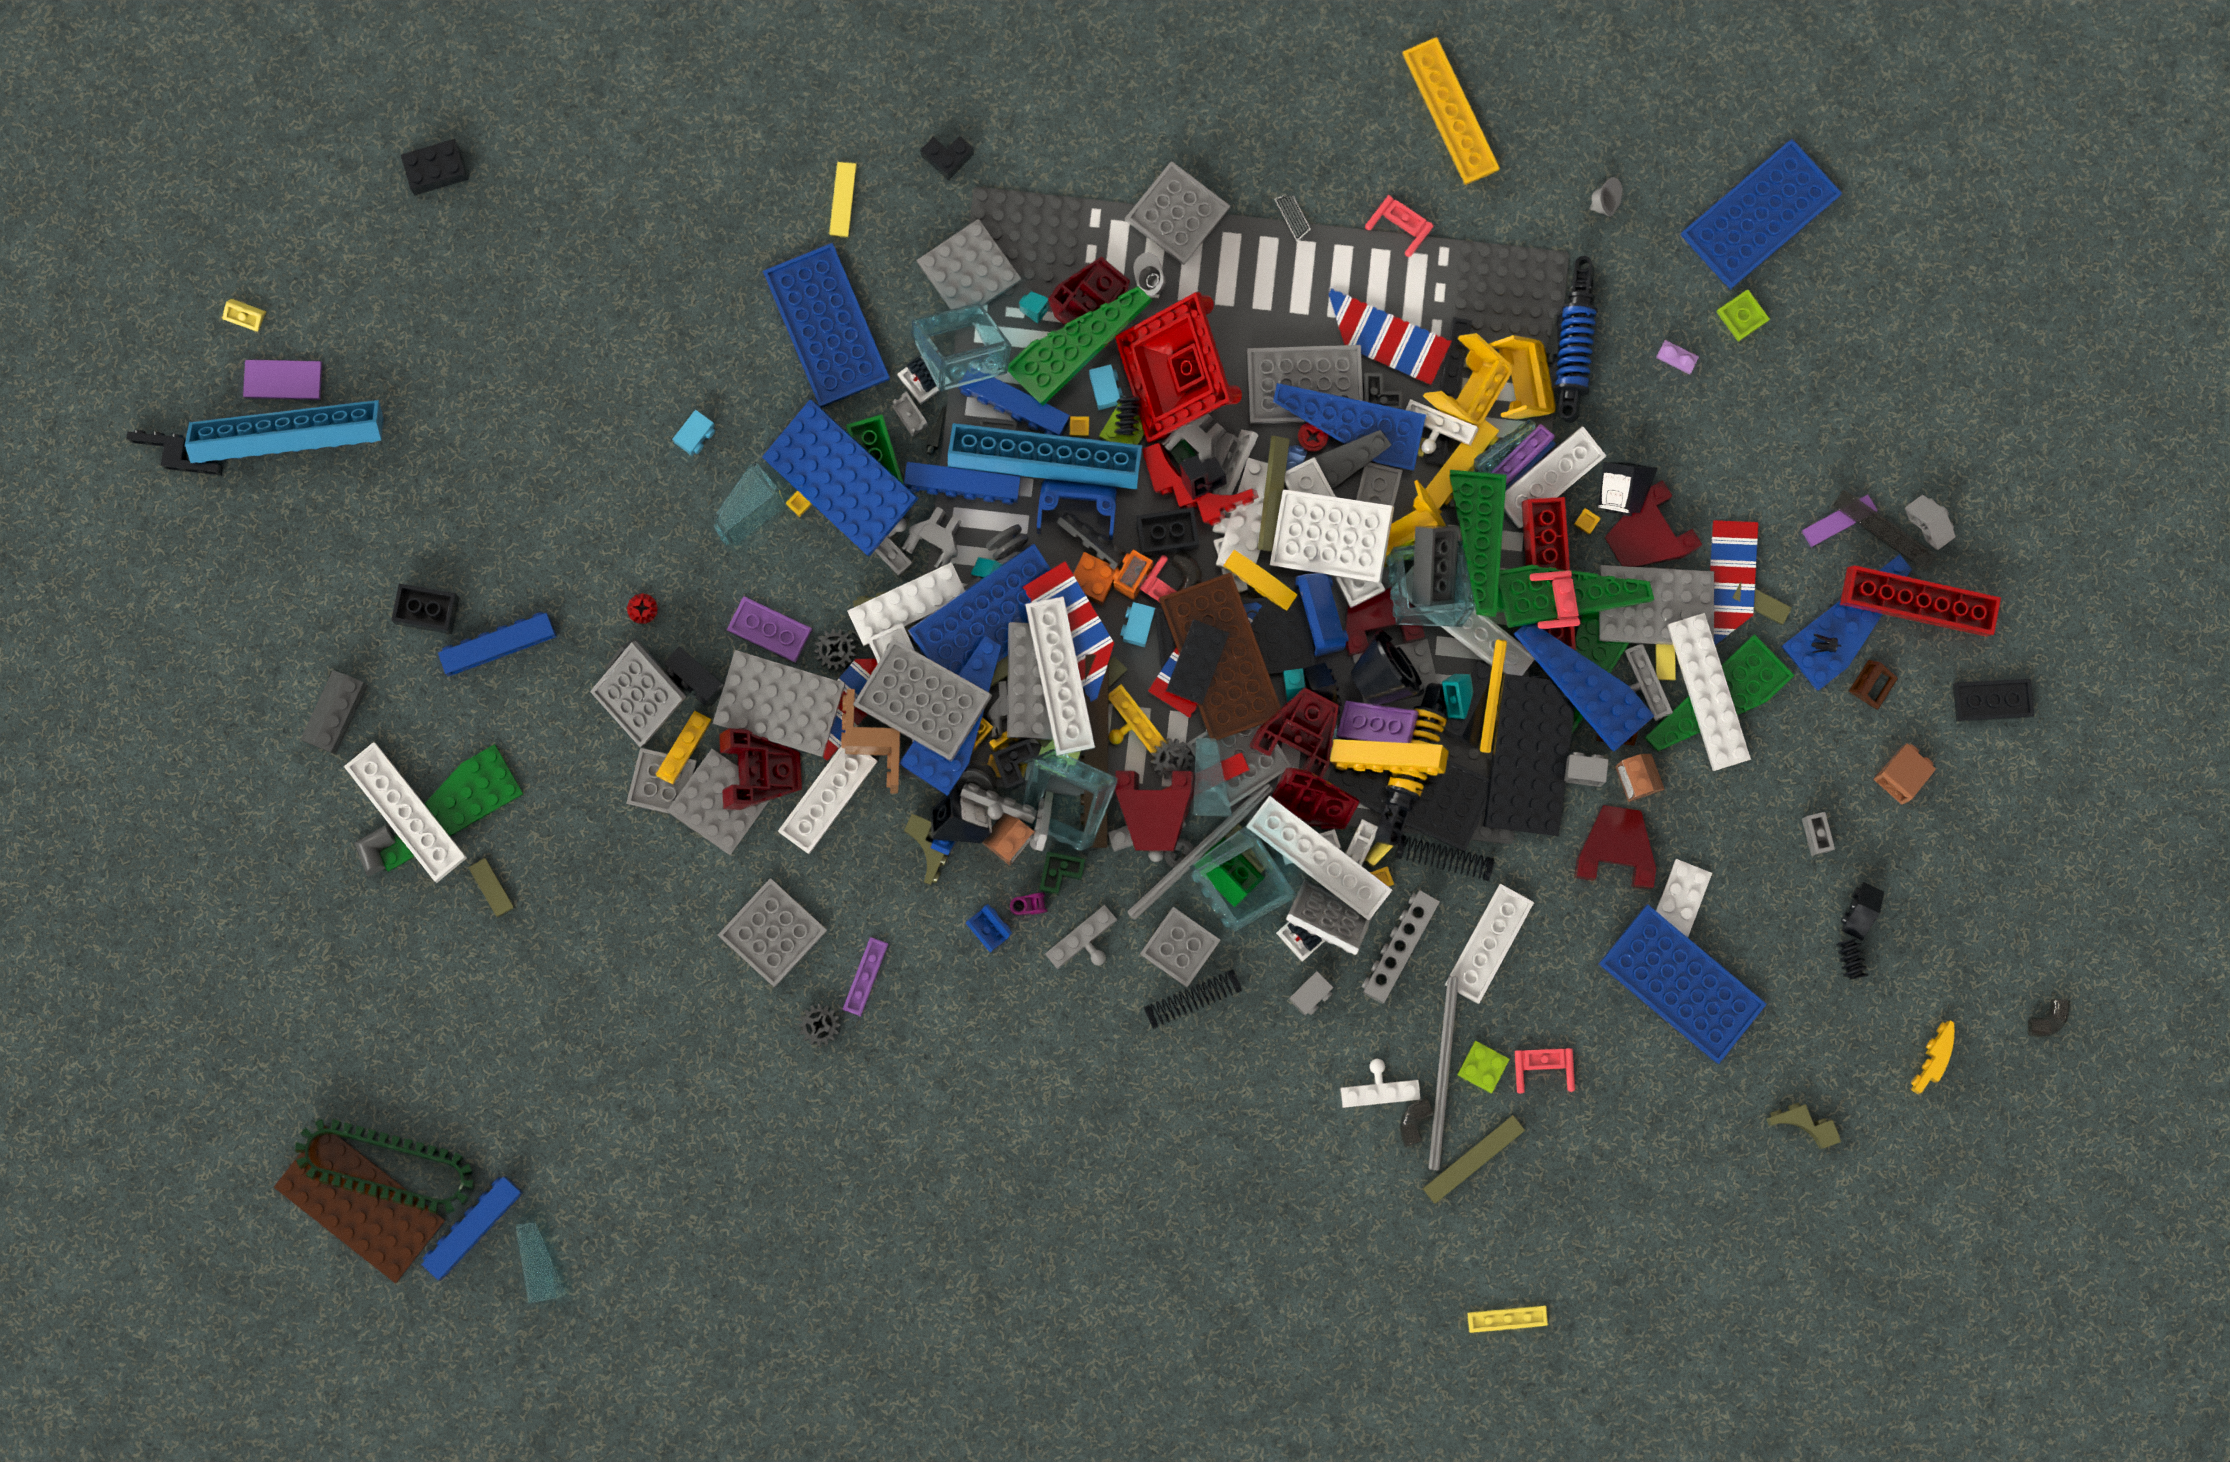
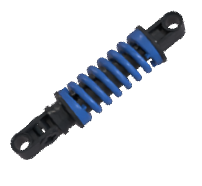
(1578, 319)

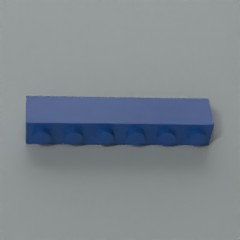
(1018, 405)
(962, 482)
(496, 644)
(471, 1228)

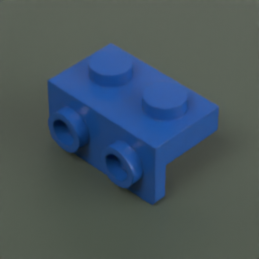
(989, 928)

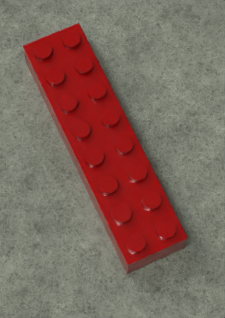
(1548, 545)
(1920, 601)

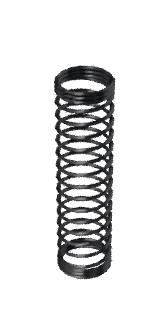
(1489, 864)
(1150, 1013)

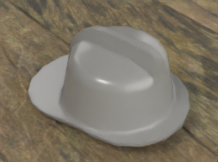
(1607, 198)
(1149, 274)

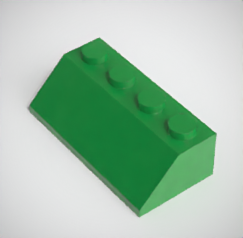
(875, 439)

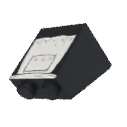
(1625, 487)
(960, 819)

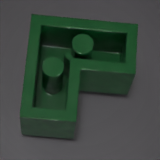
(1060, 866)

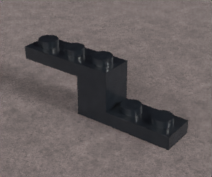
(174, 452)

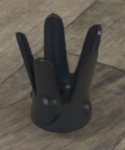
(1830, 645)

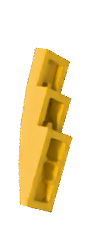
(1260, 580)

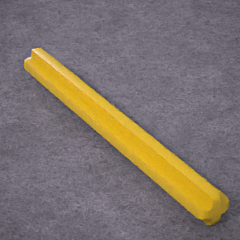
(1493, 696)

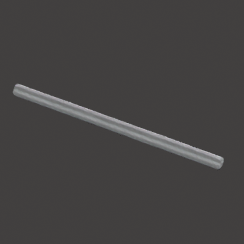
(1221, 831)
(1443, 1073)

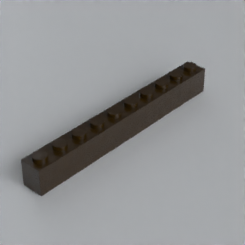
(1097, 756)

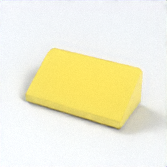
(243, 314)
(1376, 853)

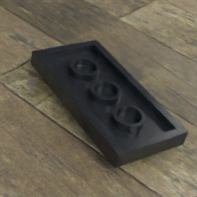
(1197, 662)
(1993, 700)

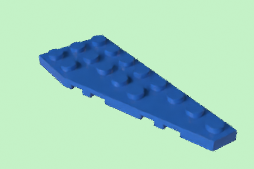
(1352, 419)
(1842, 622)
(1598, 695)
(933, 767)

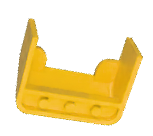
(1529, 377)
(1483, 386)
(1426, 514)

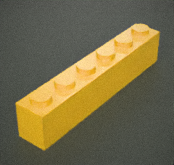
(1462, 460)
(1389, 756)

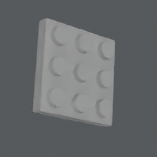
(651, 791)
(1180, 947)

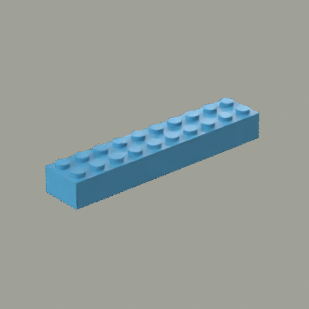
(284, 431)
(1044, 456)

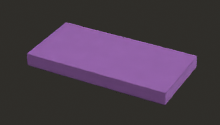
(282, 379)
(769, 629)
(1376, 723)

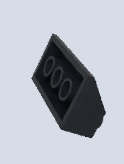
(1470, 728)

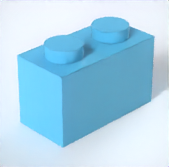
(1104, 386)
(694, 433)
(1138, 624)

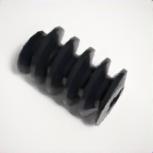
(1127, 415)
(1852, 959)

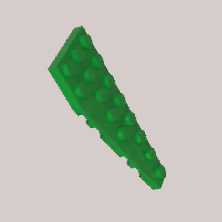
(1059, 356)
(1534, 601)
(1752, 679)
(465, 797)

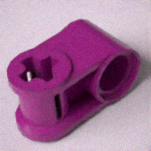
(1030, 904)

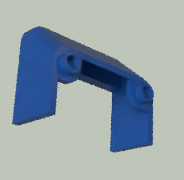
(1054, 489)
(1321, 613)

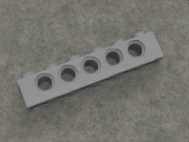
(1428, 906)

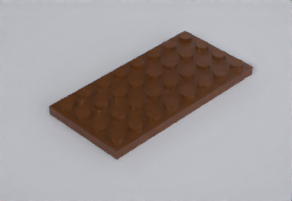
(1241, 687)
(375, 1228)

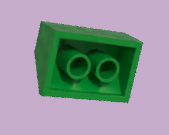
(1234, 877)

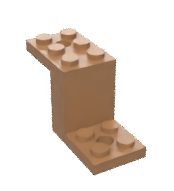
(870, 741)

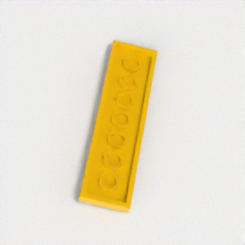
(1450, 111)

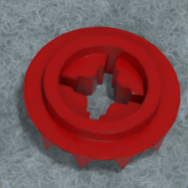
(1312, 445)
(647, 615)

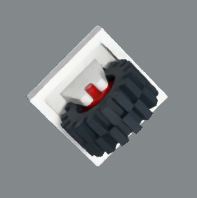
(918, 380)
(1299, 940)

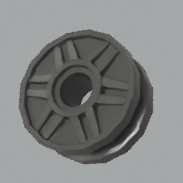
(1007, 542)
(979, 774)

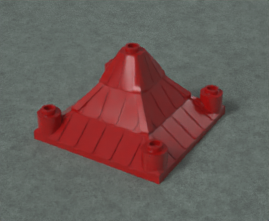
(1175, 367)

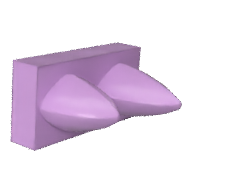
(1677, 357)

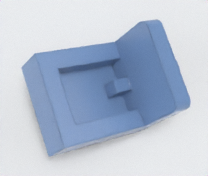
(1295, 456)

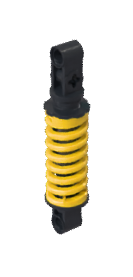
(1404, 786)

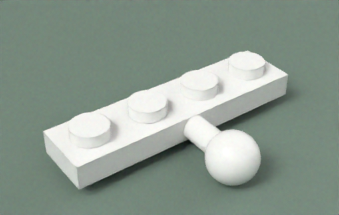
(1444, 424)
(1379, 1092)

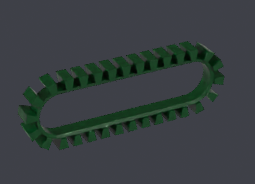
(373, 1191)

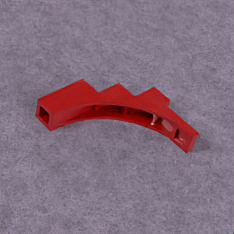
(1166, 478)

